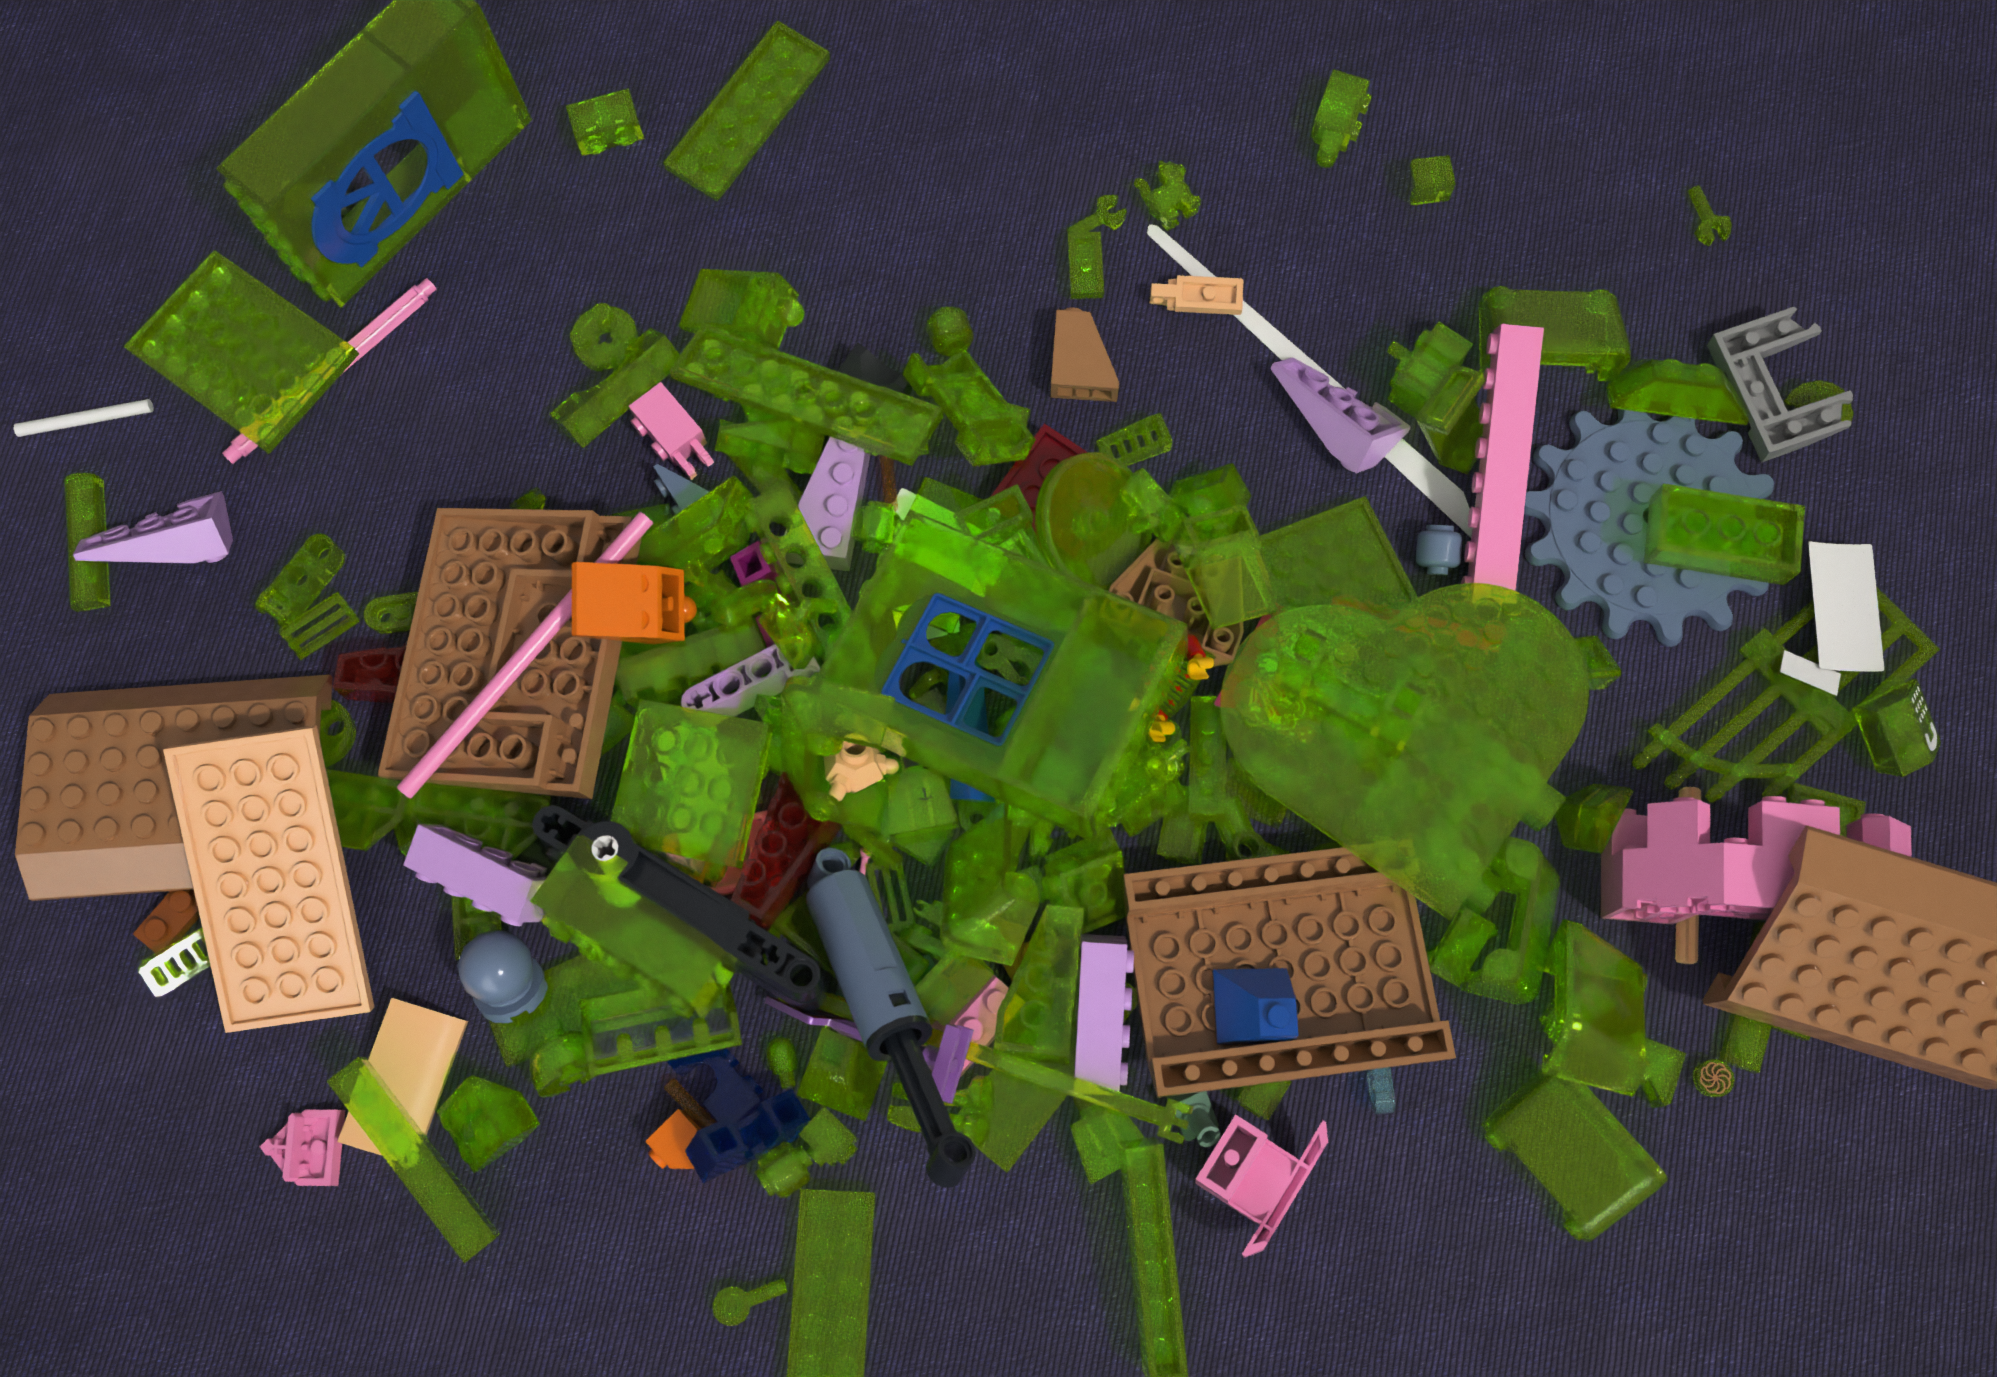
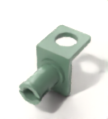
(1202, 1120)

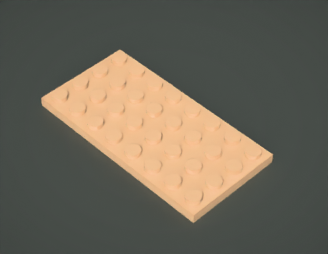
(269, 878)

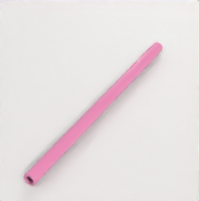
(514, 667)

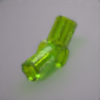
(1239, 830)

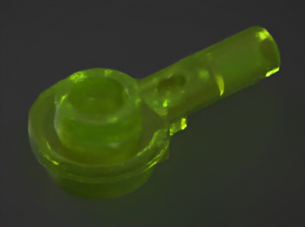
(733, 1304)

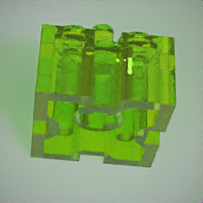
(1424, 366)

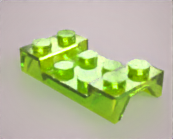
(985, 421)

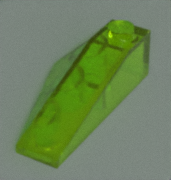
(1041, 1000)

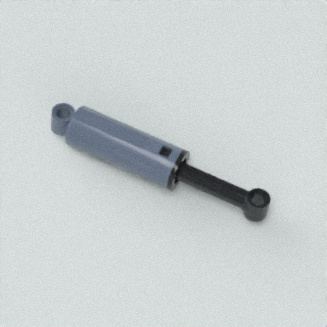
(883, 1001)

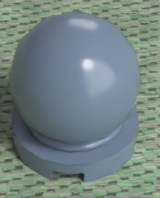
(501, 976)

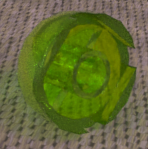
(559, 1062)

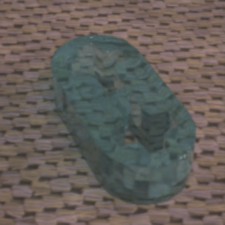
(1381, 1090)

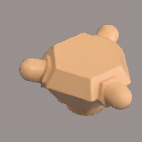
(856, 769)

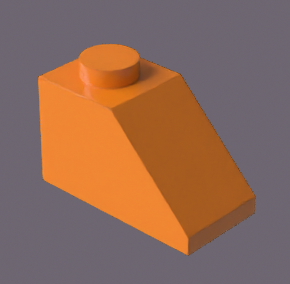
(671, 1141)

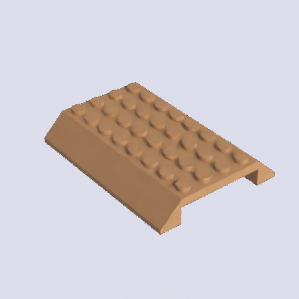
(99, 786)
(1321, 914)
(1877, 959)

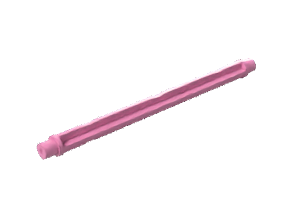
(362, 342)

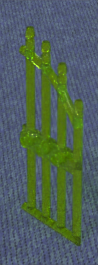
(1811, 705)

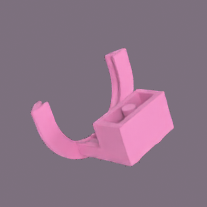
(1258, 1176)

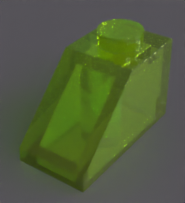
(1220, 484)

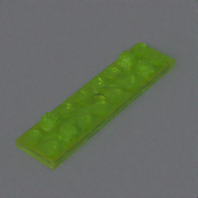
(835, 406)

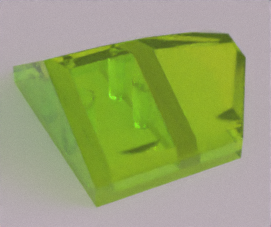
(1591, 816)

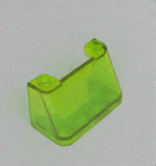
(1576, 325)
(983, 897)
(1517, 972)
(1597, 1012)
(1575, 1152)

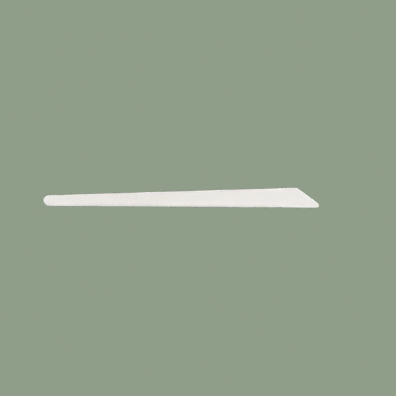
(1403, 456)

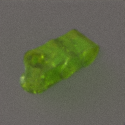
(284, 588)

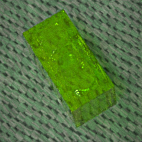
(605, 122)

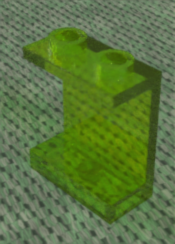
(1452, 418)

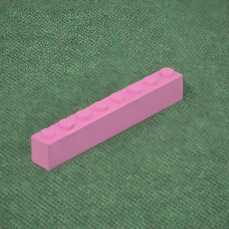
(1503, 455)

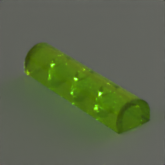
(85, 518)

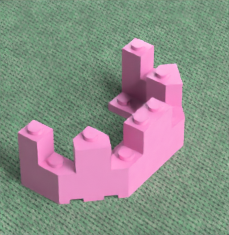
(1669, 871)

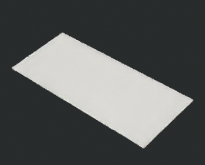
(1810, 673)

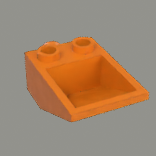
(629, 603)

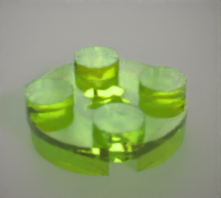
(595, 323)

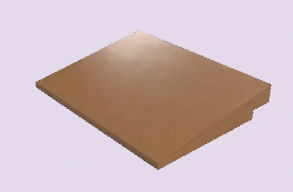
(478, 600)

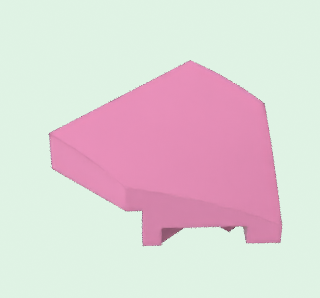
(309, 1147)

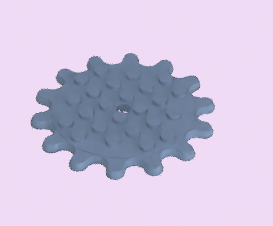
(1599, 528)

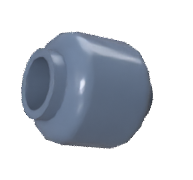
(1438, 549)

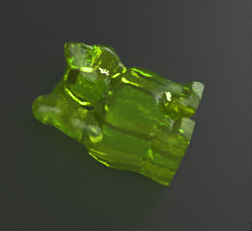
(1169, 197)

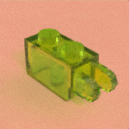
(1338, 115)

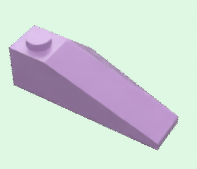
(1346, 426)
(189, 535)

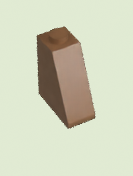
(1080, 360)

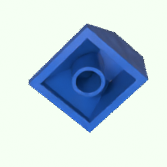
(1254, 1006)

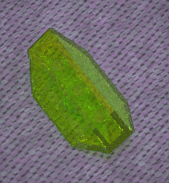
(1678, 391)
(705, 530)
(365, 807)
(489, 815)

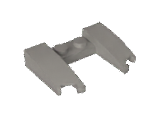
(1773, 428)

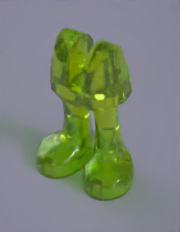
(973, 1125)

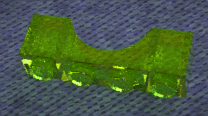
(593, 410)

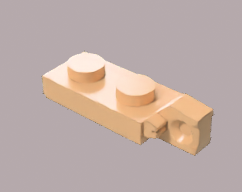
(1200, 295)

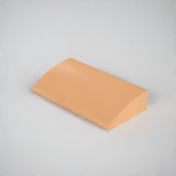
(414, 1060)

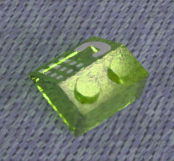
(1898, 729)

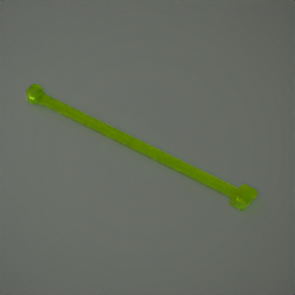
(1054, 1079)

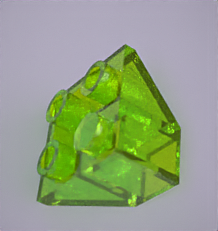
(841, 1074)
(486, 1120)

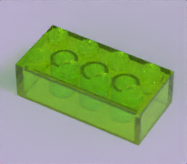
(1724, 534)

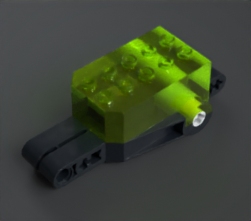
(658, 921)

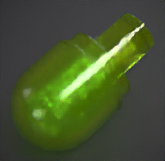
(782, 1060)

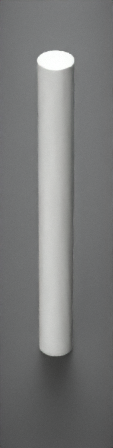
(83, 417)

